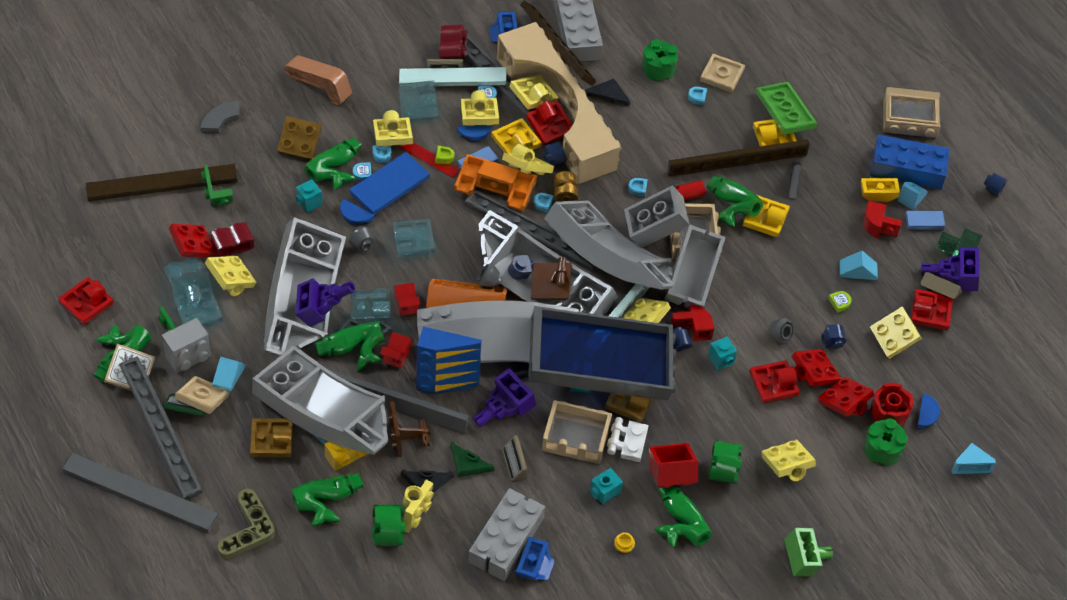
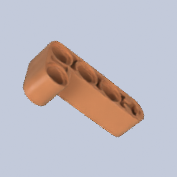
(320, 75)

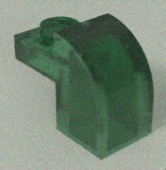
(952, 244)

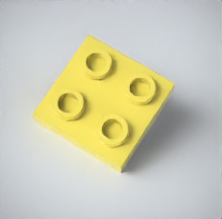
(533, 91)
(479, 110)
(392, 130)
(525, 159)
(230, 274)
(647, 310)
(895, 332)
(789, 460)
(415, 508)

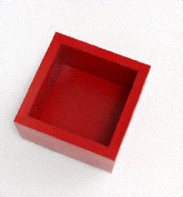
(673, 464)

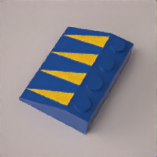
(447, 361)

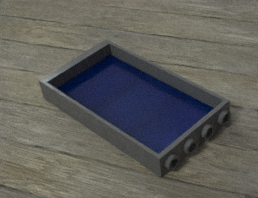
(602, 353)

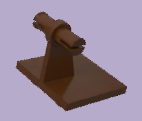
(551, 280)
(406, 433)

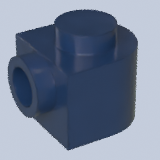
(554, 154)
(995, 183)
(520, 267)
(834, 336)
(682, 339)

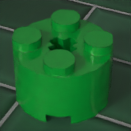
(659, 60)
(885, 442)
(725, 462)
(388, 525)

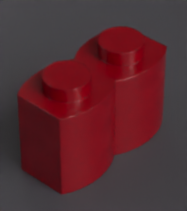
(453, 42)
(232, 239)

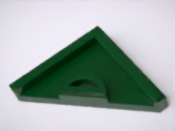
(468, 462)

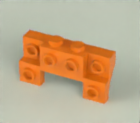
(496, 178)

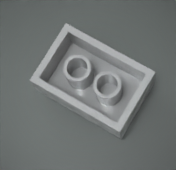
(656, 217)

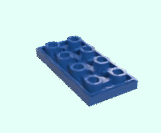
(389, 183)

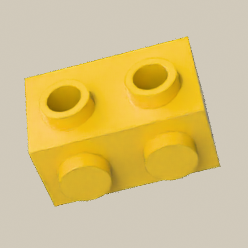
(341, 456)

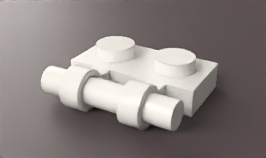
(634, 439)

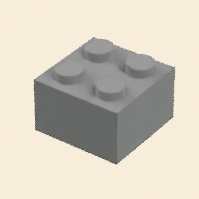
(186, 345)

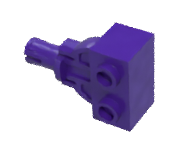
(958, 269)
(317, 299)
(506, 399)

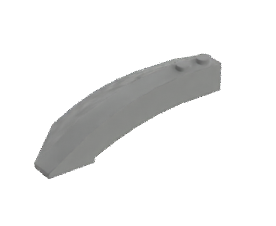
(505, 240)
(605, 247)
(303, 255)
(499, 324)
(323, 402)

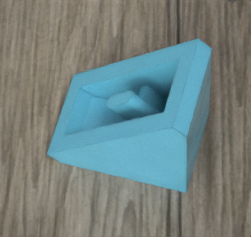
(911, 195)
(858, 267)
(227, 373)
(973, 461)

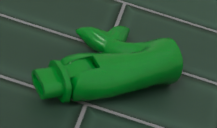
(336, 156)
(732, 192)
(348, 338)
(136, 339)
(329, 489)
(684, 510)

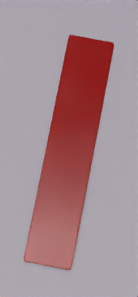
(430, 158)

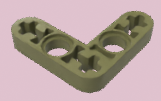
(254, 531)

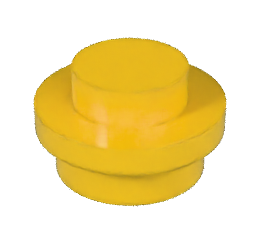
(624, 542)

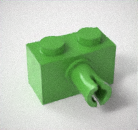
(804, 552)

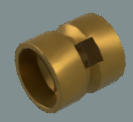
(565, 186)

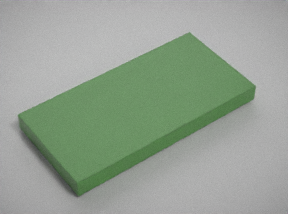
(786, 108)

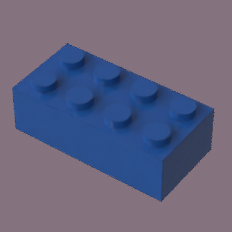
(910, 161)

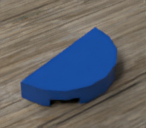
(475, 132)
(354, 214)
(928, 412)

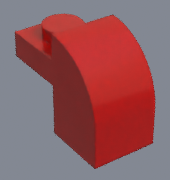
(875, 221)
(406, 299)
(695, 319)
(397, 350)

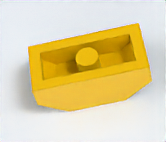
(880, 189)

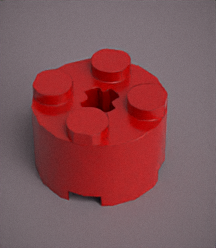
(893, 403)

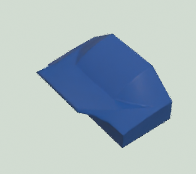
(505, 22)
(535, 561)

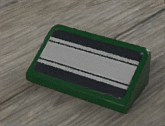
(173, 404)

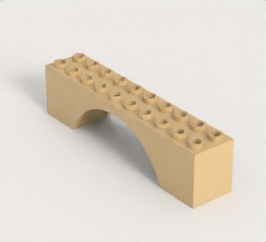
(589, 142)

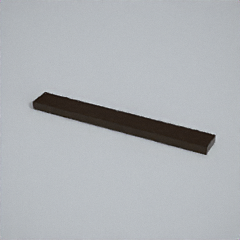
(558, 43)
(738, 157)
(159, 182)

